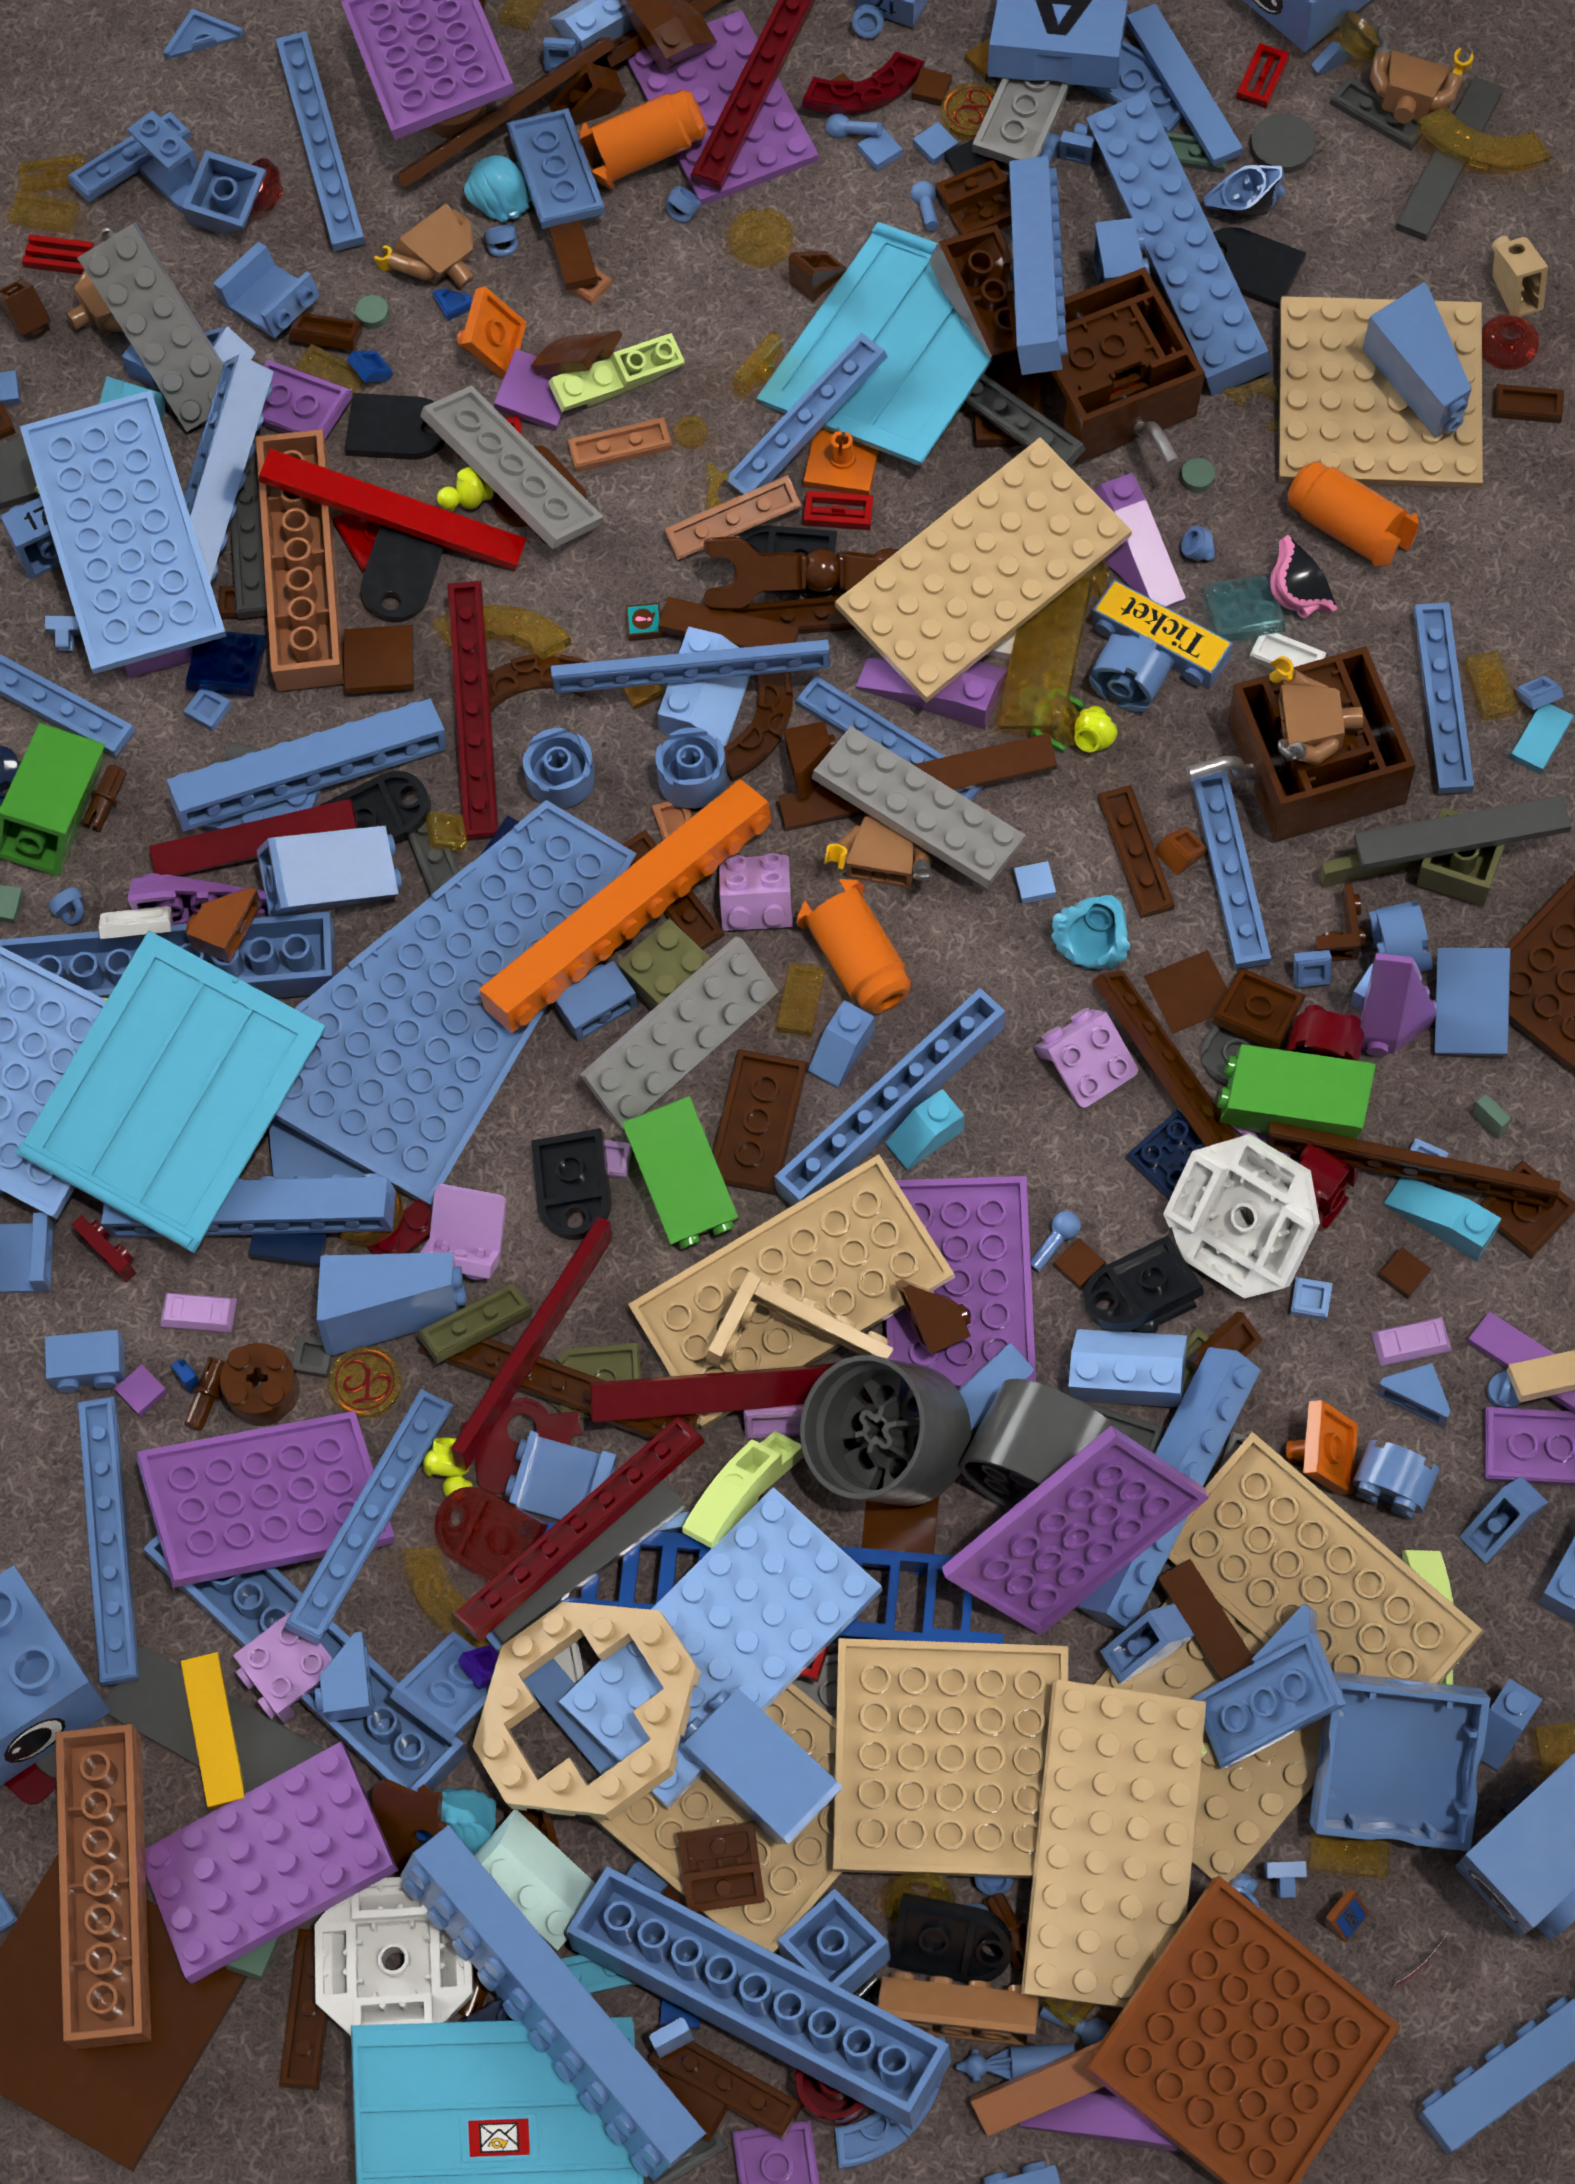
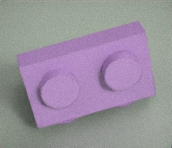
(755, 892)
(1088, 1056)
(470, 1227)
(281, 1668)

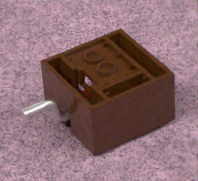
(1115, 330)
(1359, 779)

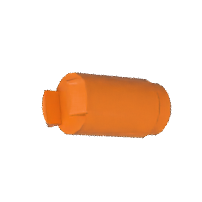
(644, 135)
(1352, 513)
(858, 948)

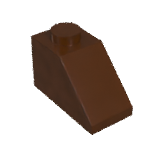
(590, 94)
(23, 308)
(805, 750)
(935, 1317)

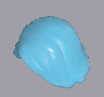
(498, 188)
(1092, 933)
(469, 1815)

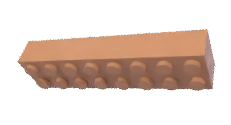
(300, 574)
(102, 1887)

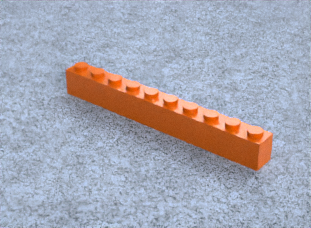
(625, 906)

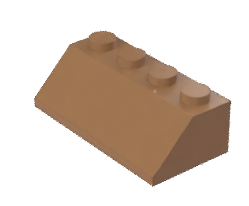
(960, 2010)

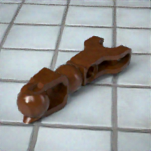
(775, 571)

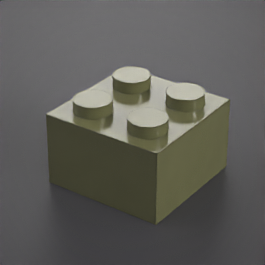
(1462, 874)
(661, 963)

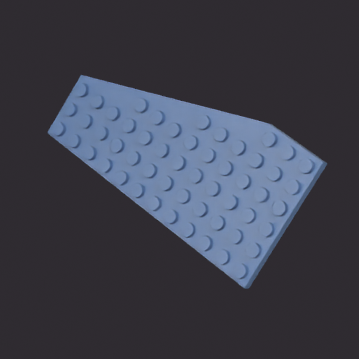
(406, 1032)

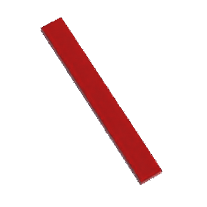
(392, 509)

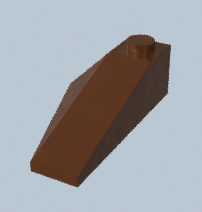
(669, 29)
(978, 283)

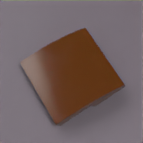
(977, 198)
(575, 352)
(378, 659)
(720, 1866)

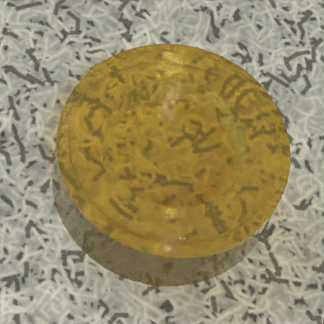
(691, 432)

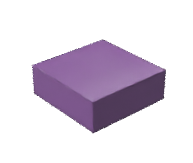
(141, 1390)

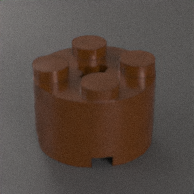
(248, 1367)

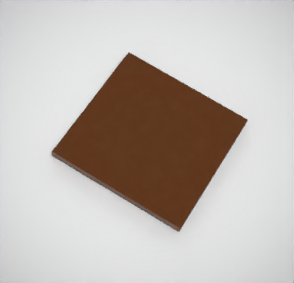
(108, 2093)

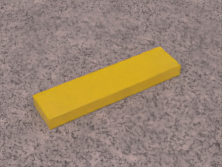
(213, 1730)

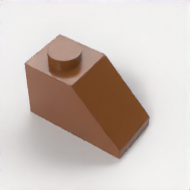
(223, 923)

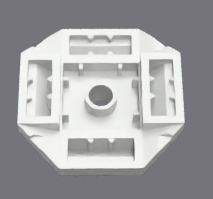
(1213, 1222)
(352, 1954)

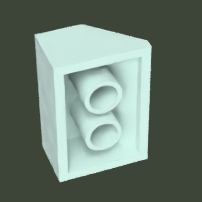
(535, 1877)

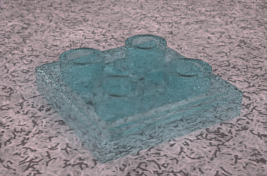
(1244, 608)

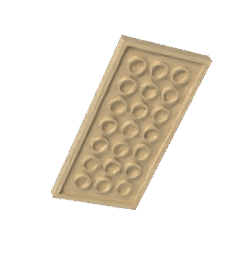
(983, 569)
(832, 1247)
(1281, 1542)
(1111, 1840)

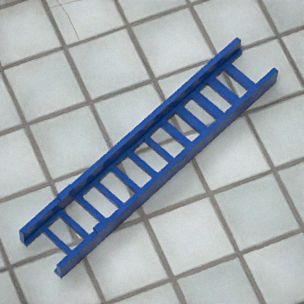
(895, 1561)

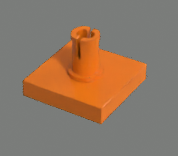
(492, 331)
(840, 464)
(1328, 1448)

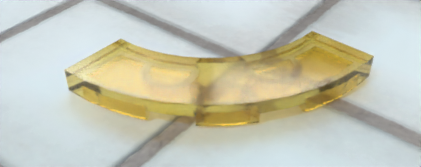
(1481, 149)
(521, 625)
(436, 1592)

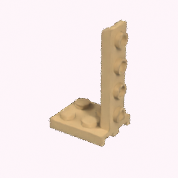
(804, 1312)

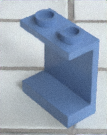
(172, 161)
(264, 291)
(26, 1255)
(556, 1476)

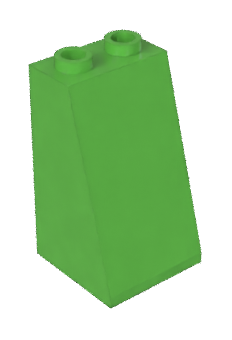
(48, 798)
(1295, 1091)
(681, 1172)

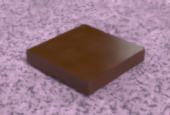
(1258, 1009)
(1528, 1224)

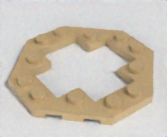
(511, 1701)

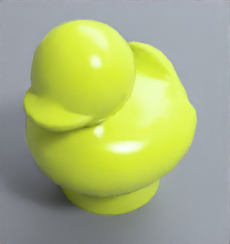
(469, 491)
(1094, 730)
(441, 1463)

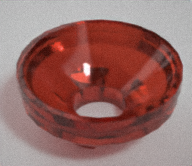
(270, 188)
(1509, 353)

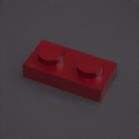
(410, 1233)
(95, 1236)

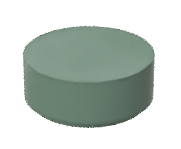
(372, 311)
(1198, 475)

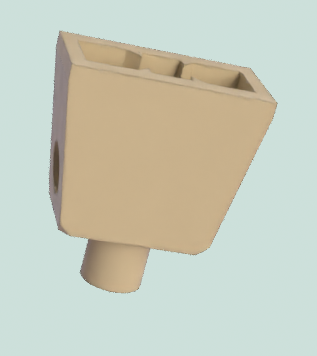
(1519, 275)

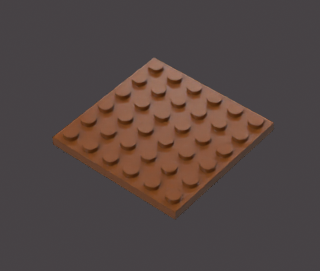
(1242, 2044)

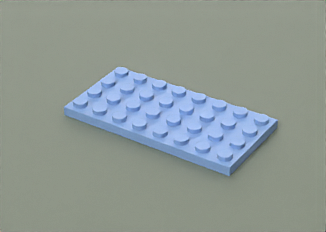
(122, 532)
(748, 1619)

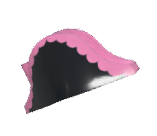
(1299, 581)

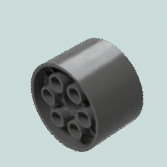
(932, 1414)
(1027, 1439)

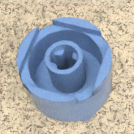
(1129, 672)
(559, 768)
(691, 768)
(1401, 932)
(1395, 1478)

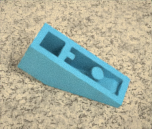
(1444, 1215)

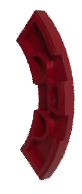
(860, 96)

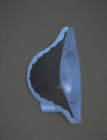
(1248, 191)

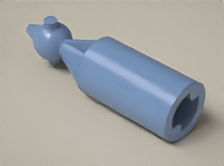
(1013, 2060)

